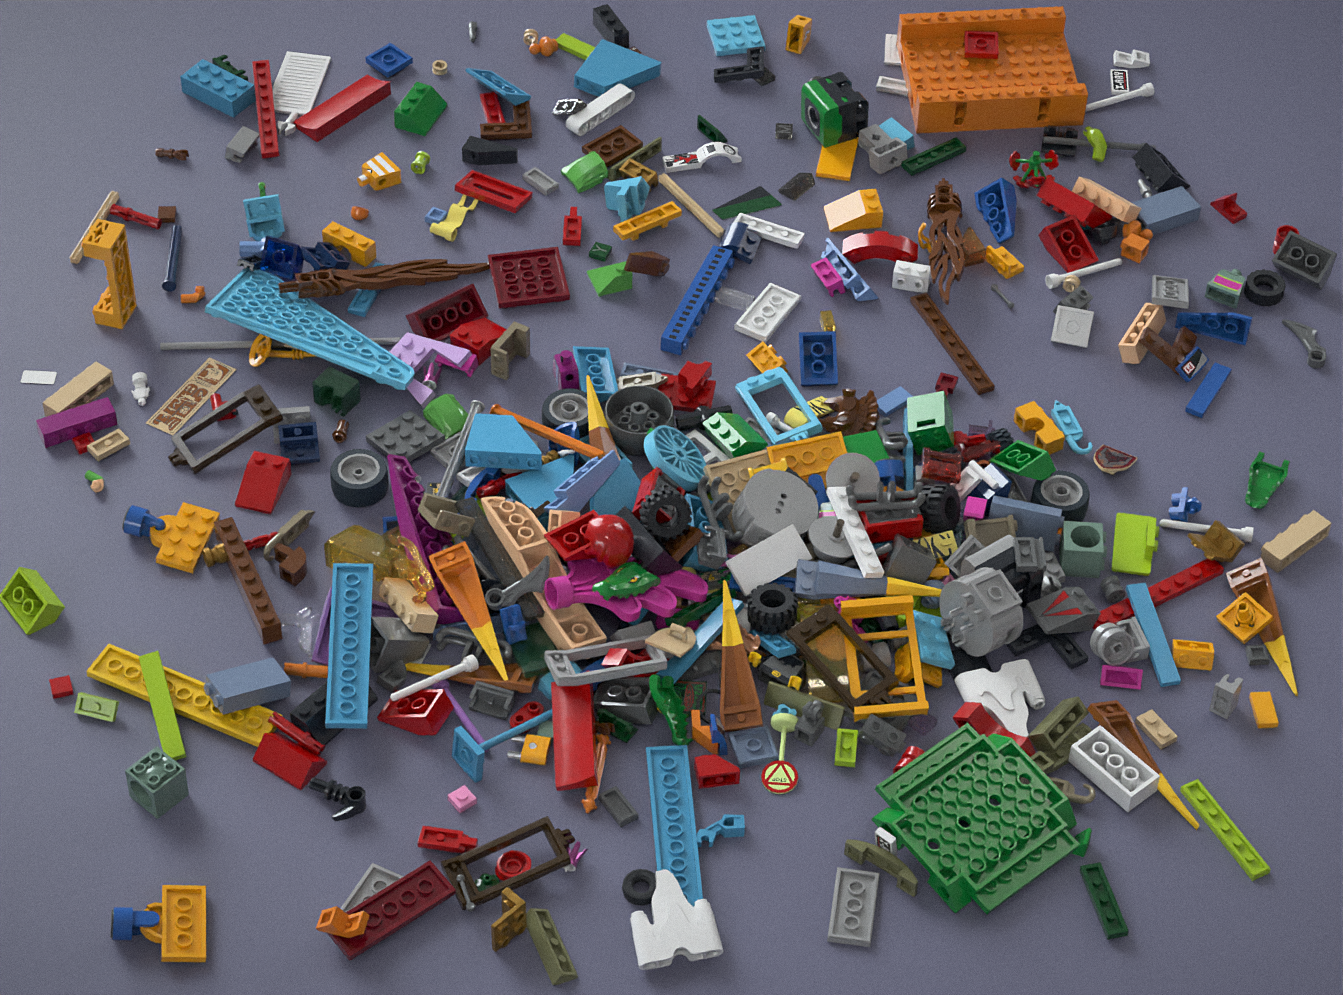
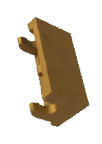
(634, 169)

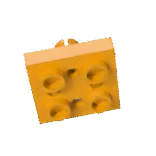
(1241, 613)

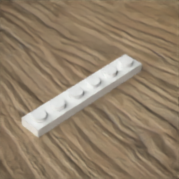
(855, 534)

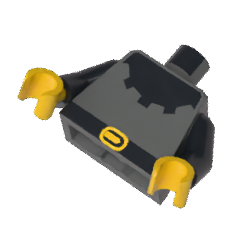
(784, 670)

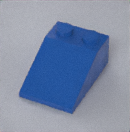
(818, 358)

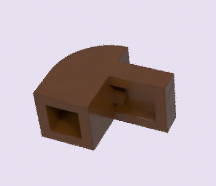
(292, 563)

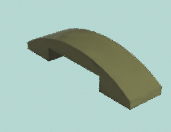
(1057, 758)
(861, 851)

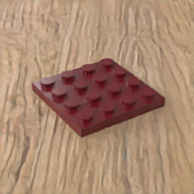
(528, 277)

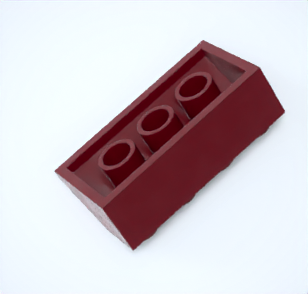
(447, 313)

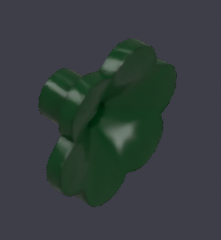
(486, 881)

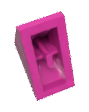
(975, 508)

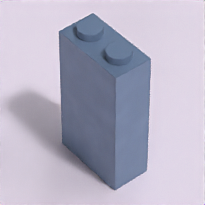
(1167, 210)
(1031, 519)
(247, 685)

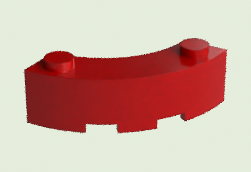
(879, 245)
(620, 657)
(983, 723)

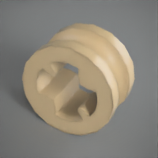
(530, 32)
(439, 67)
(1073, 280)

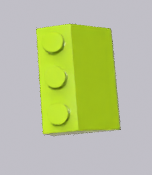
(31, 600)

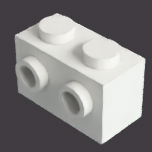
(911, 276)

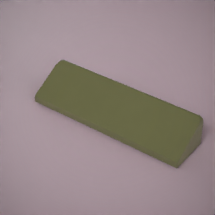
(639, 156)
(779, 694)
(550, 946)

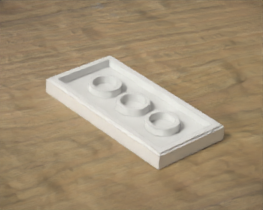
(767, 312)
(768, 559)

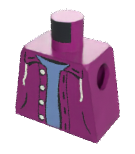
(564, 365)

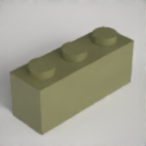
(1058, 724)

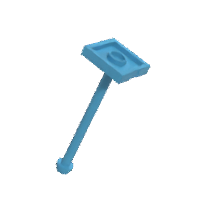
(471, 755)

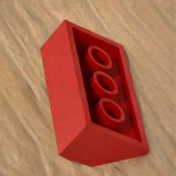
(1072, 204)

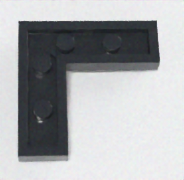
(753, 69)
(1061, 642)

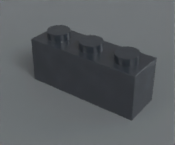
(610, 26)

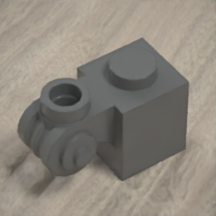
(811, 723)

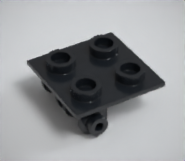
(1066, 150)

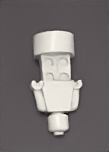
(141, 392)

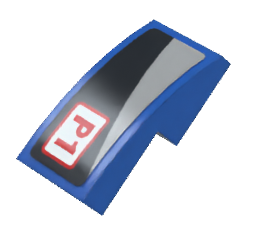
(1192, 364)
(718, 734)

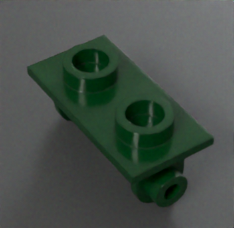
(623, 729)

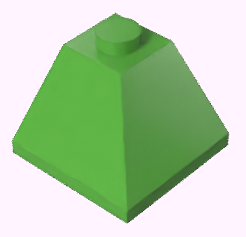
(610, 279)

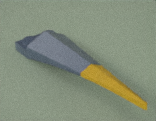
(831, 580)

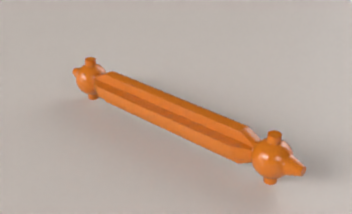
(592, 792)

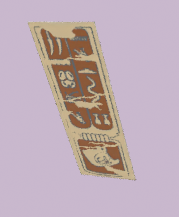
(191, 396)

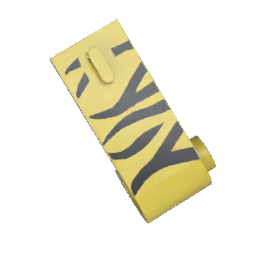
(796, 418)
(940, 544)

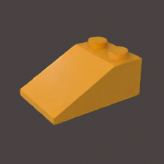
(855, 212)

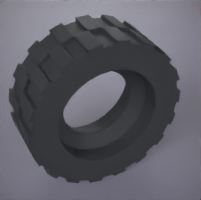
(1268, 278)

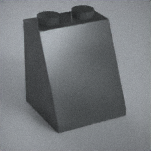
(908, 561)
(394, 642)

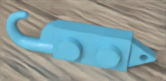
(1070, 427)

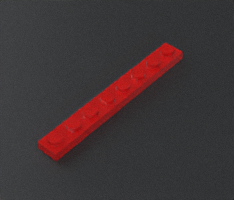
(265, 109)
(1164, 590)

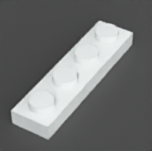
(772, 231)

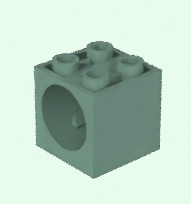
(1082, 549)
(157, 782)

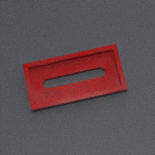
(473, 178)

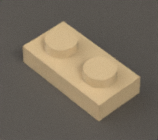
(108, 444)
(1156, 729)

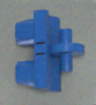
(1185, 504)
(513, 624)

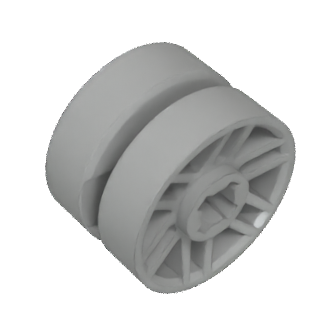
(1112, 644)

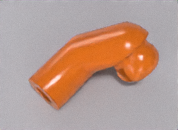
(195, 297)

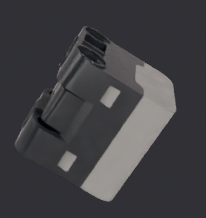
(1001, 556)

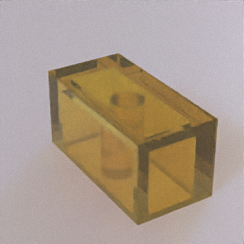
(827, 321)

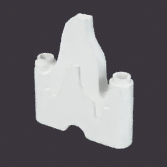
(1004, 693)
(676, 927)

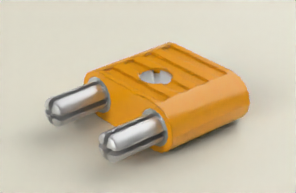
(534, 749)

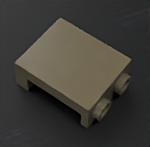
(511, 343)
(443, 515)
(990, 530)

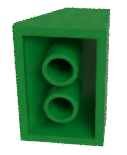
(419, 109)
(733, 435)
(1025, 461)

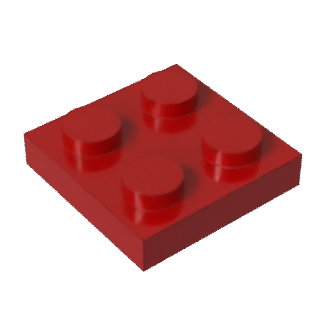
(981, 44)

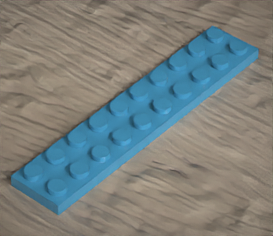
(349, 646)
(674, 817)

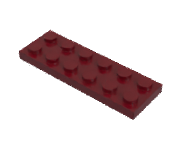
(397, 907)

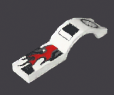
(696, 159)

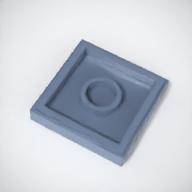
(753, 747)

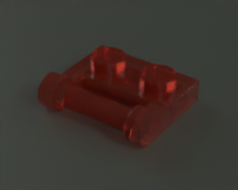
(941, 470)

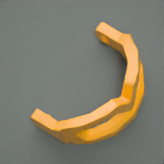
(921, 235)

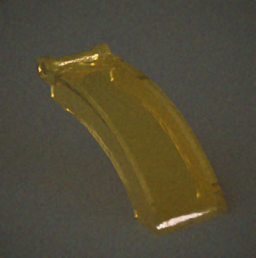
(828, 648)

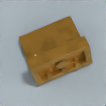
(1218, 543)
(512, 921)

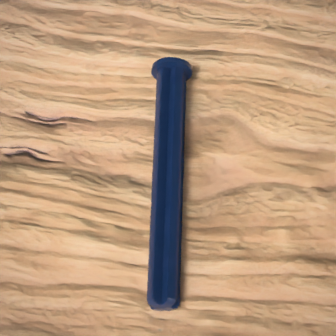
(170, 276)

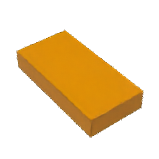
(1263, 709)

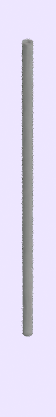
(247, 344)

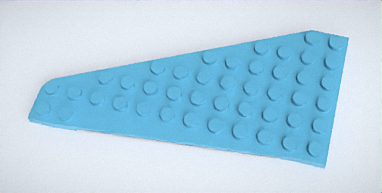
(256, 304)

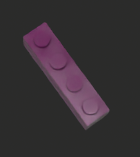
(76, 421)

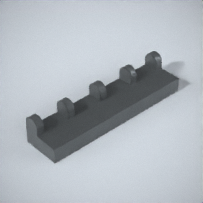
(704, 665)

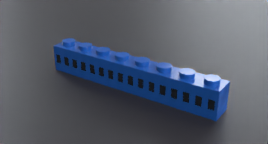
(697, 300)

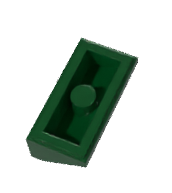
(709, 130)

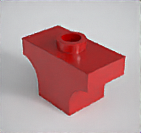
(694, 377)

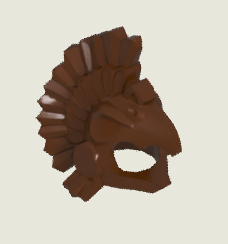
(853, 414)

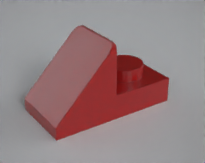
(1228, 208)

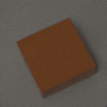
(167, 214)

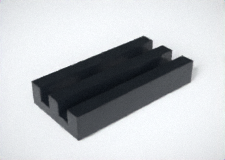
(250, 262)

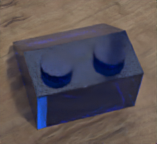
(281, 257)

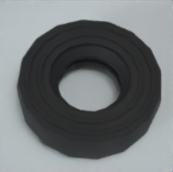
(633, 877)

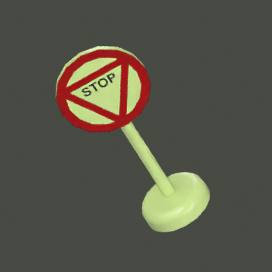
(779, 775)

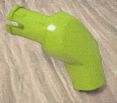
(1097, 141)

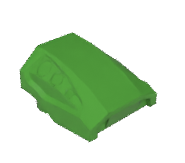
(586, 172)
(446, 415)

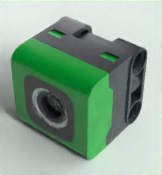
(833, 109)

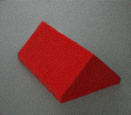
(288, 759)

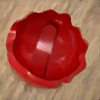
(610, 540)

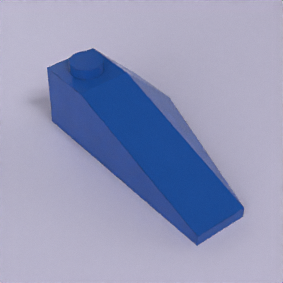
(998, 207)
(1223, 326)

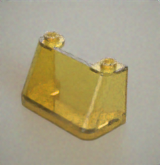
(364, 547)

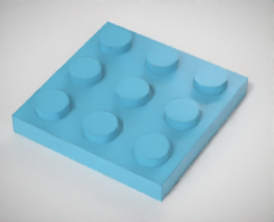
(735, 35)

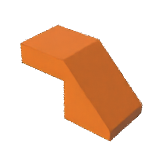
(702, 734)
(340, 923)

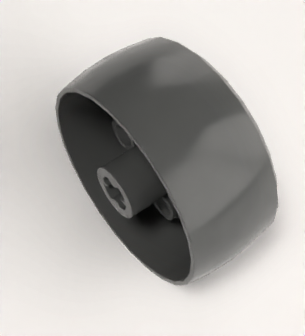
(641, 408)

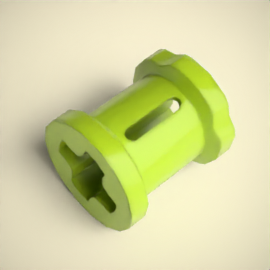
(420, 162)

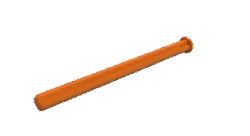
(551, 434)

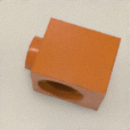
(1134, 247)

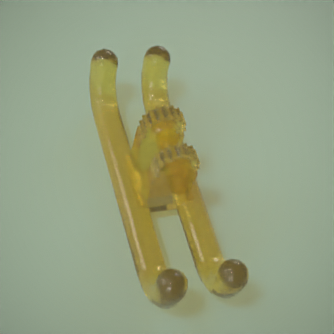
(412, 569)

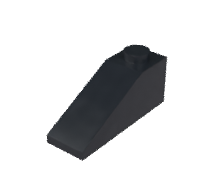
(486, 152)

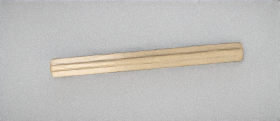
(691, 205)
(102, 214)

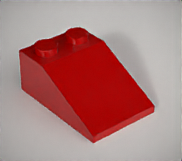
(1068, 244)
(477, 337)
(263, 482)
(569, 540)
(419, 712)

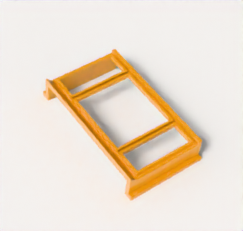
(877, 608)

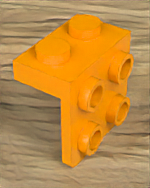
(904, 671)

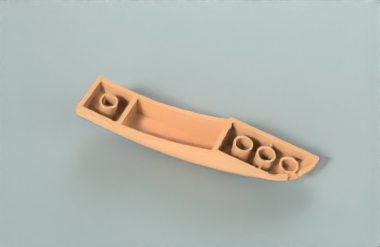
(526, 545)

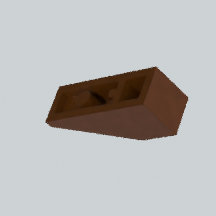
(647, 263)

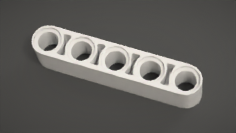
(600, 109)

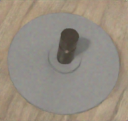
(853, 470)
(829, 540)

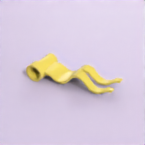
(453, 220)

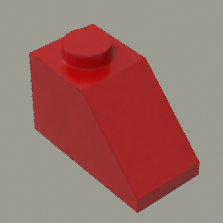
(715, 771)

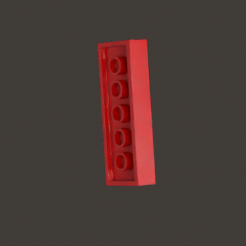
(343, 107)
(574, 736)

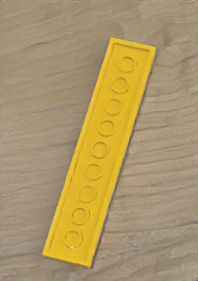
(123, 671)

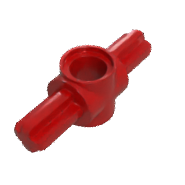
(962, 441)

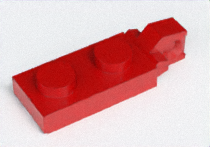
(572, 228)
(446, 840)

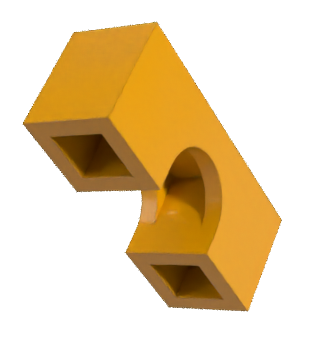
(360, 247)
(1032, 417)

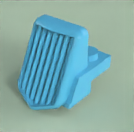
(627, 196)
(264, 217)

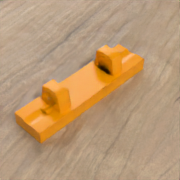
(658, 216)

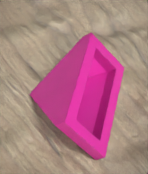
(1121, 676)

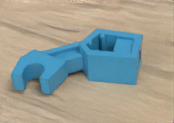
(728, 827)

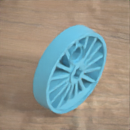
(675, 456)

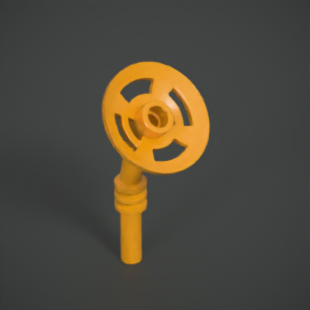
(264, 351)

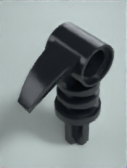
(353, 798)

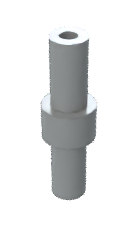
(1144, 190)

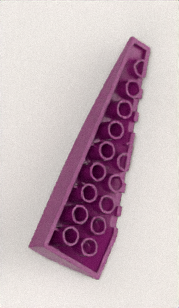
(412, 525)

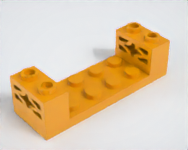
(109, 243)

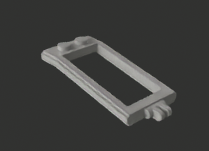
(564, 674)

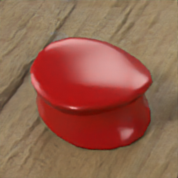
(512, 864)

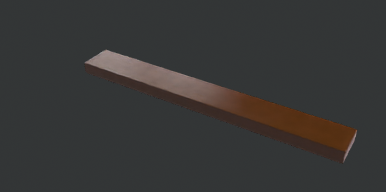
(952, 343)

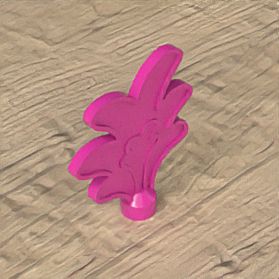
(578, 584)

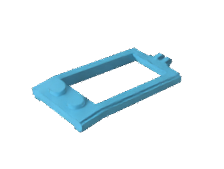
(770, 379)

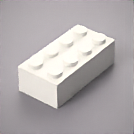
(1114, 768)

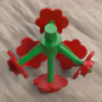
(1033, 167)

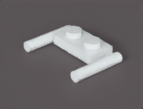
(970, 479)

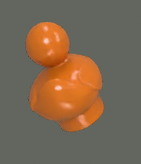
(545, 47)
(1135, 228)

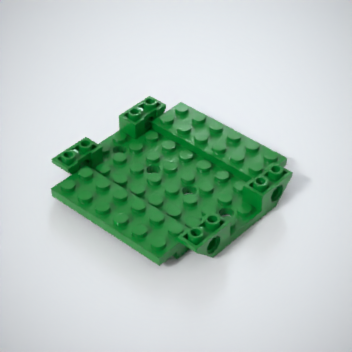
(1003, 844)

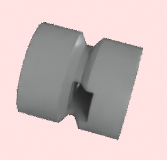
(881, 650)

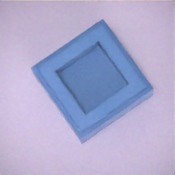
(435, 215)

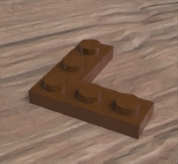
(518, 129)
(1168, 354)

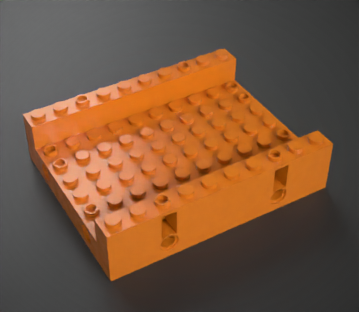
(1023, 88)

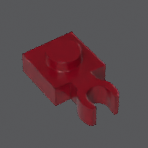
(946, 383)

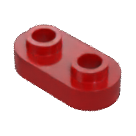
(526, 713)

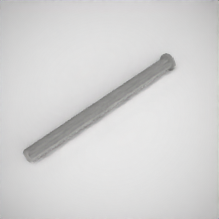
(459, 451)

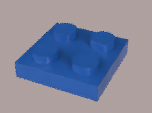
(389, 60)

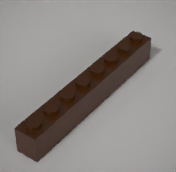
(248, 581)

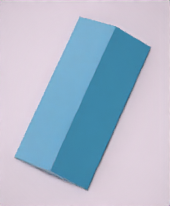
(499, 85)
(598, 365)

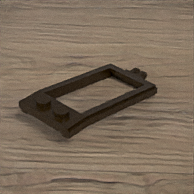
(262, 406)
(819, 623)
(557, 839)

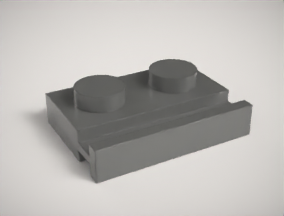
(1029, 554)

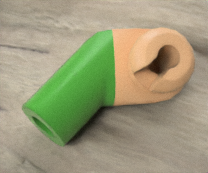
(97, 481)

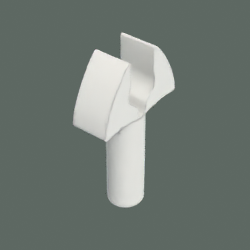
(288, 125)

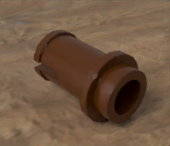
(339, 434)

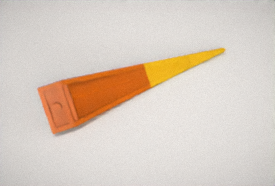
(460, 580)

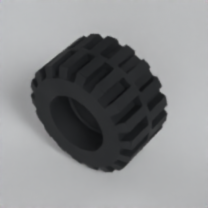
(940, 508)
(676, 524)
(772, 608)

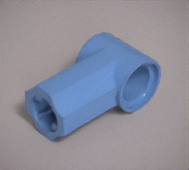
(250, 248)

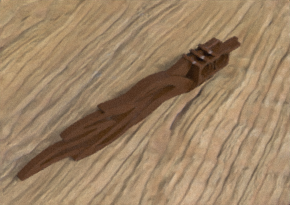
(944, 210)
(338, 281)

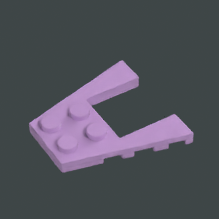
(416, 351)

